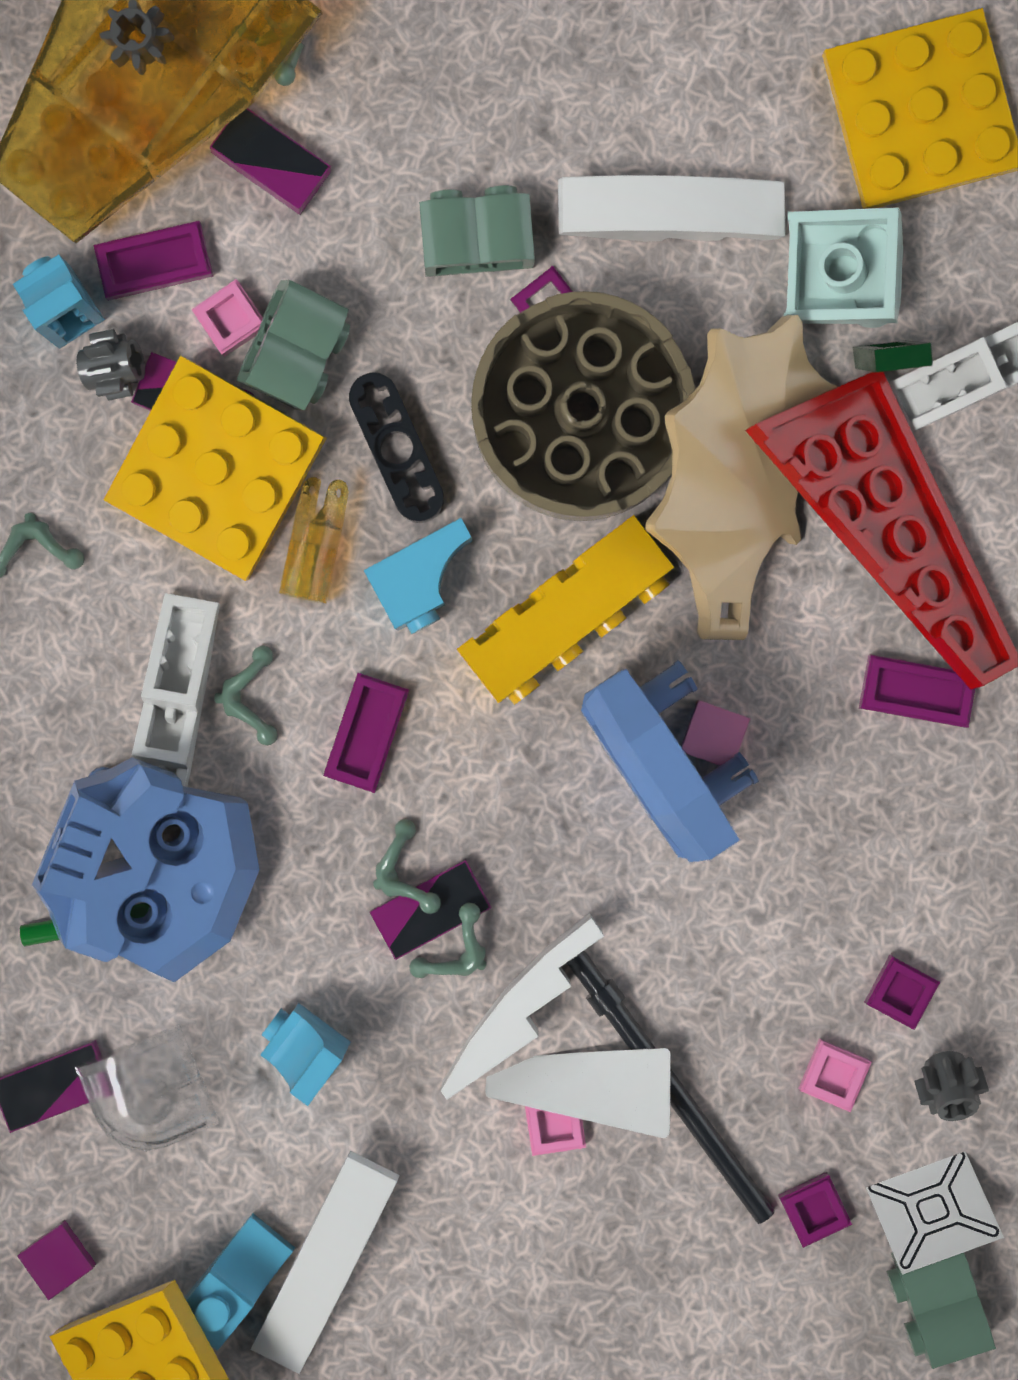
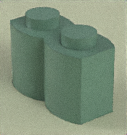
(477, 232)
(294, 345)
(944, 1311)

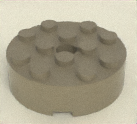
(570, 348)

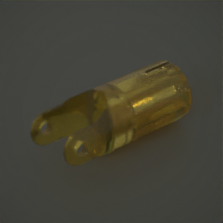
(314, 543)

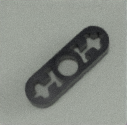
(394, 404)

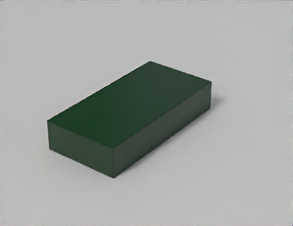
(893, 356)

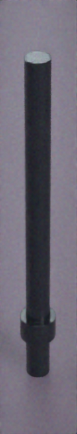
(607, 1000)

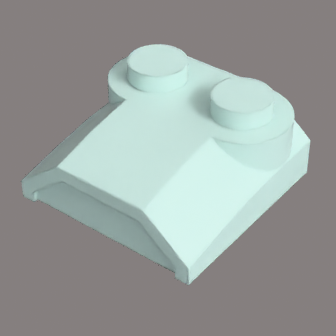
(845, 266)

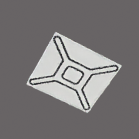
(934, 1212)

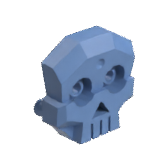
(657, 767)
(191, 884)

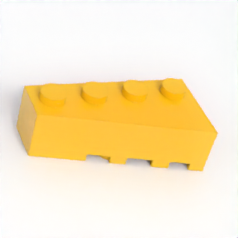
(567, 610)

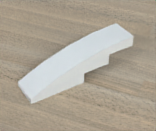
(671, 207)
(959, 379)
(176, 684)
(508, 1021)
(325, 1262)

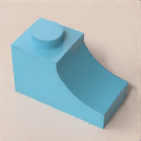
(56, 301)
(412, 577)
(303, 1051)
(237, 1279)

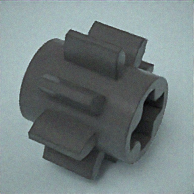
(132, 19)
(110, 364)
(951, 1086)

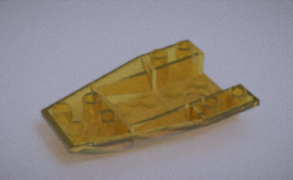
(104, 133)

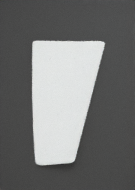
(601, 1087)

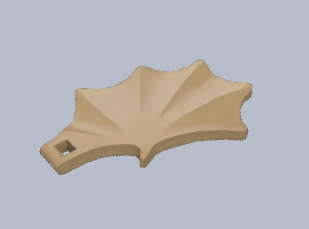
(724, 491)

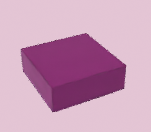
(902, 992)
(815, 1209)
(56, 1260)

